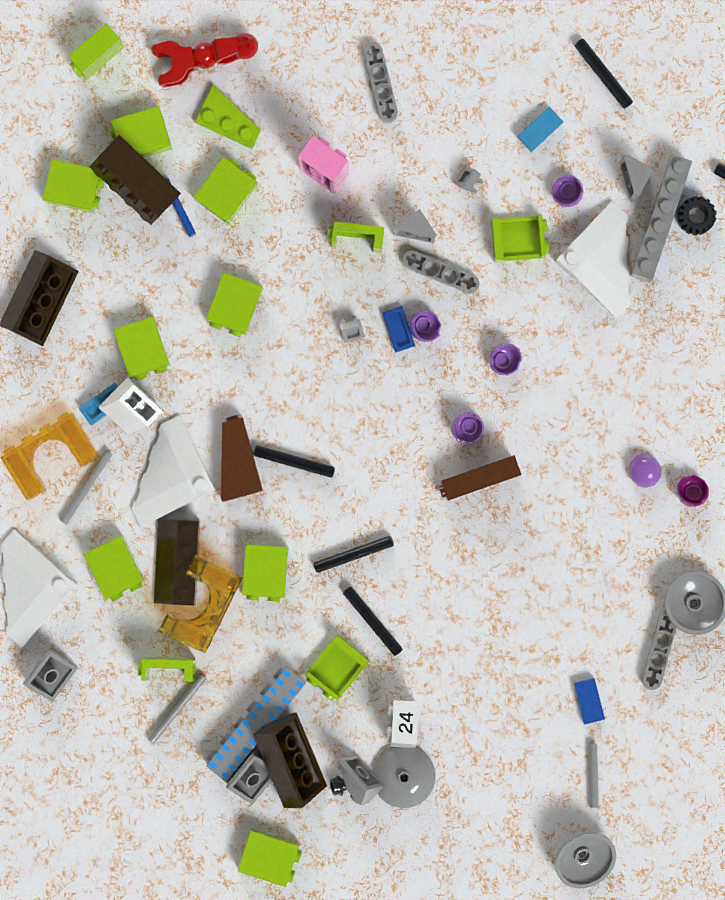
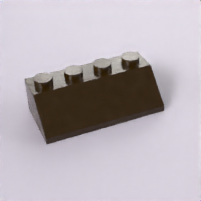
(134, 180)
(38, 297)
(174, 555)
(290, 761)

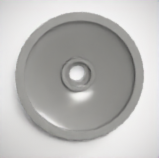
(709, 603)
(408, 761)
(590, 865)

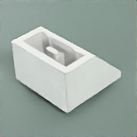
(130, 407)

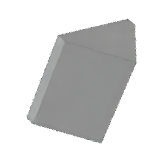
(635, 175)
(415, 228)
(50, 675)
(250, 779)

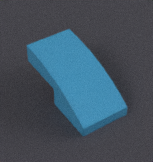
(540, 129)
(91, 408)

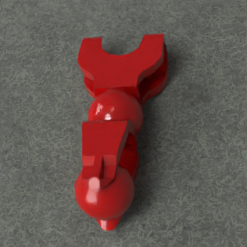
(203, 56)

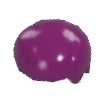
(692, 491)

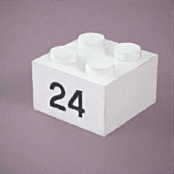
(404, 724)

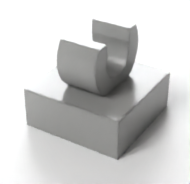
(468, 178)
(351, 330)

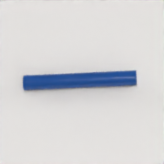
(183, 217)

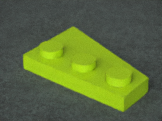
(225, 119)

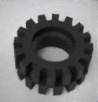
(705, 206)

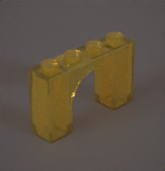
(20, 459)
(200, 630)

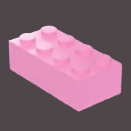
(323, 163)

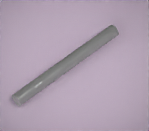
(86, 487)
(177, 708)

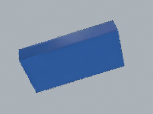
(398, 329)
(589, 701)

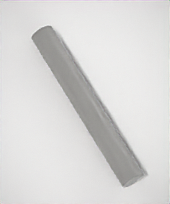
(593, 775)

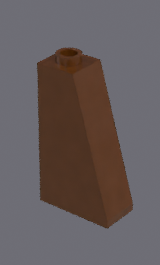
(238, 463)
(480, 478)

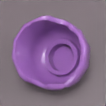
(567, 191)
(425, 326)
(505, 359)
(468, 427)
(645, 470)

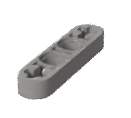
(378, 83)
(442, 268)
(655, 648)

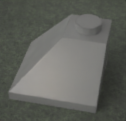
(359, 779)

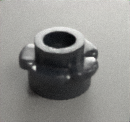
(337, 786)

